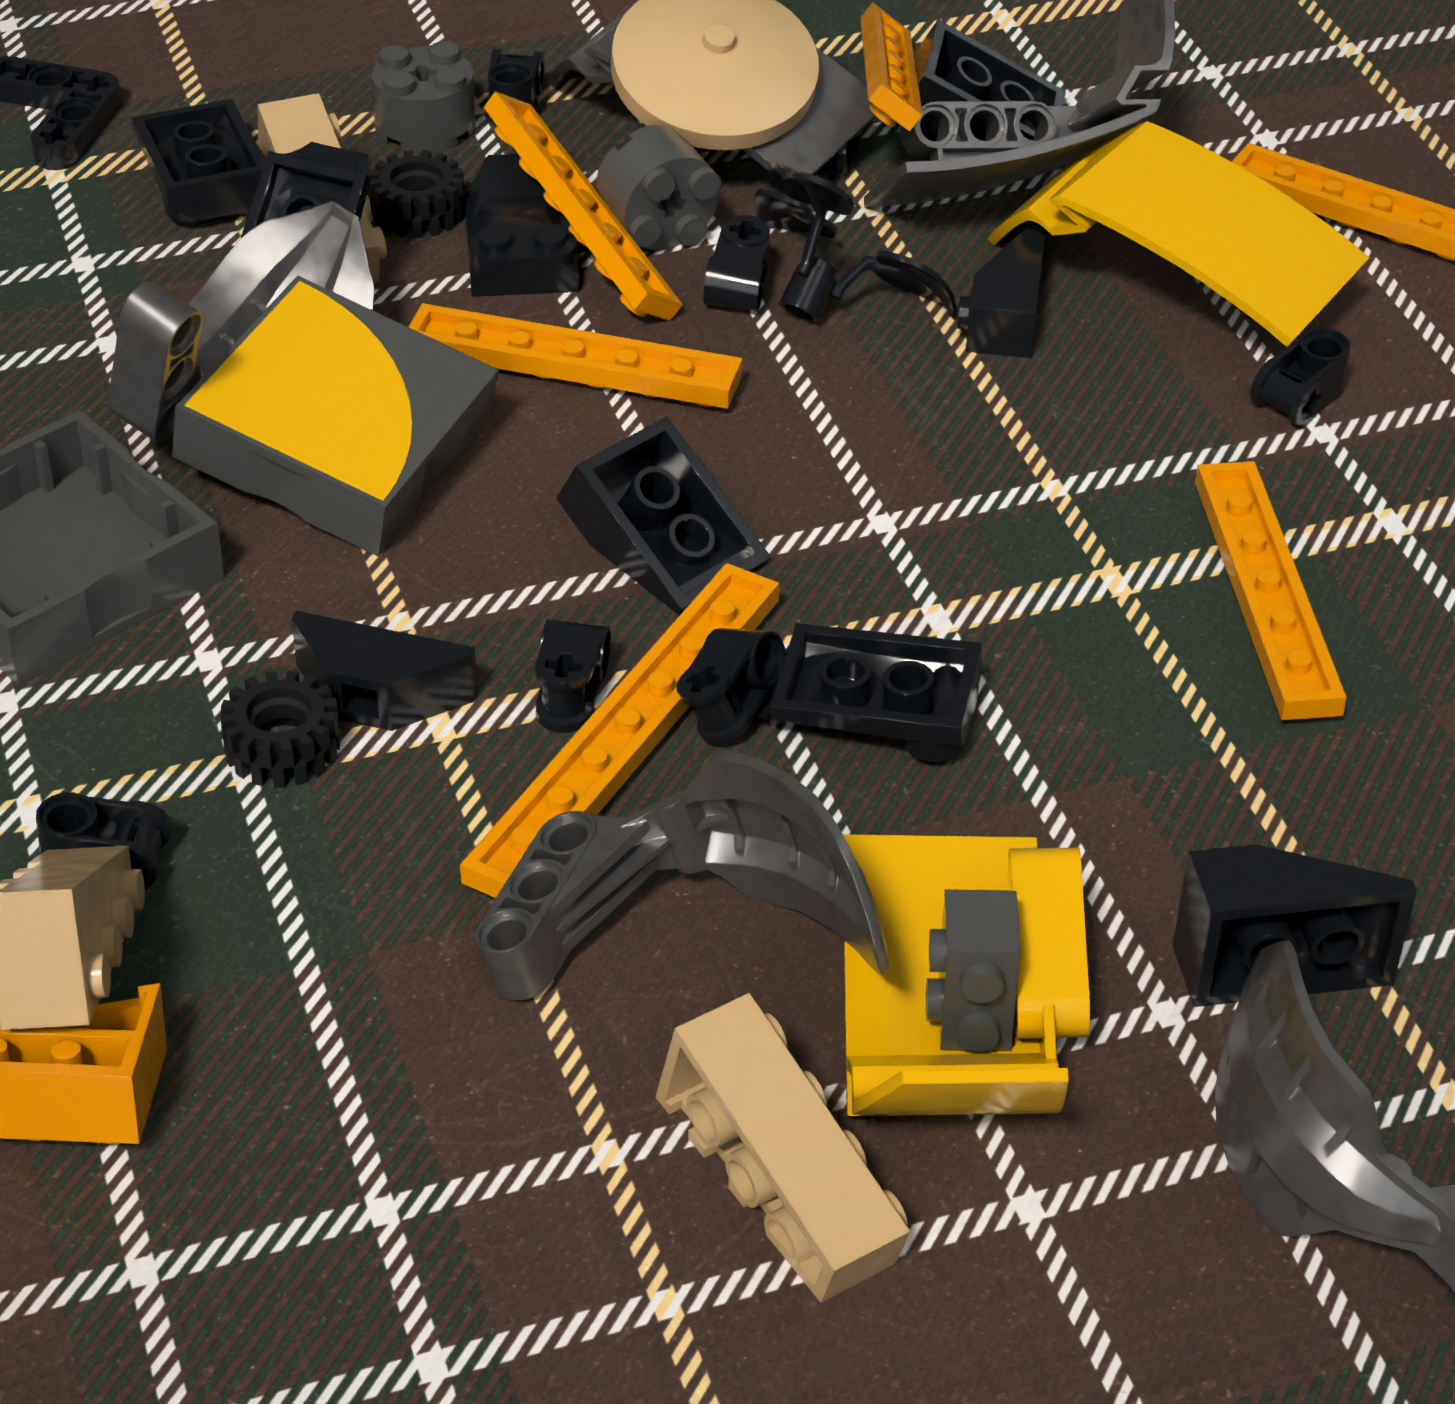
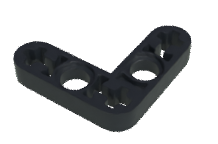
(78, 102)

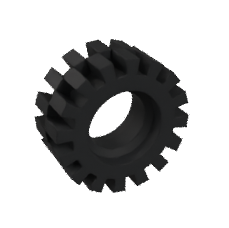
(417, 193)
(286, 752)

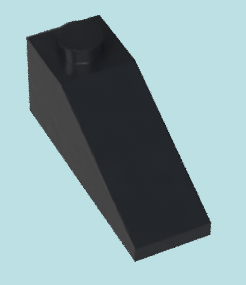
(1005, 298)

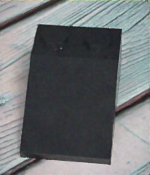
(962, 69)
(659, 515)
(1243, 898)

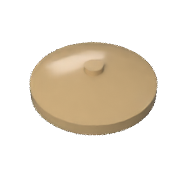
(715, 69)

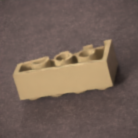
(297, 122)
(64, 934)
(782, 1147)

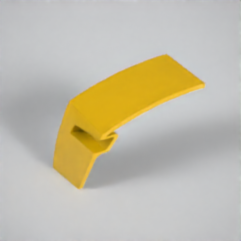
(1203, 217)
(891, 1047)

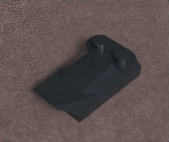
(201, 160)
(307, 180)
(516, 235)
(880, 687)

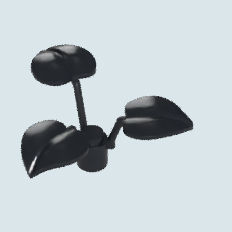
(814, 278)

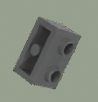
(977, 970)

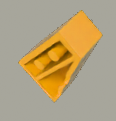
(84, 1078)

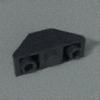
(382, 673)

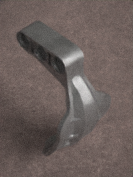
(172, 344)
(733, 819)
(1309, 1131)

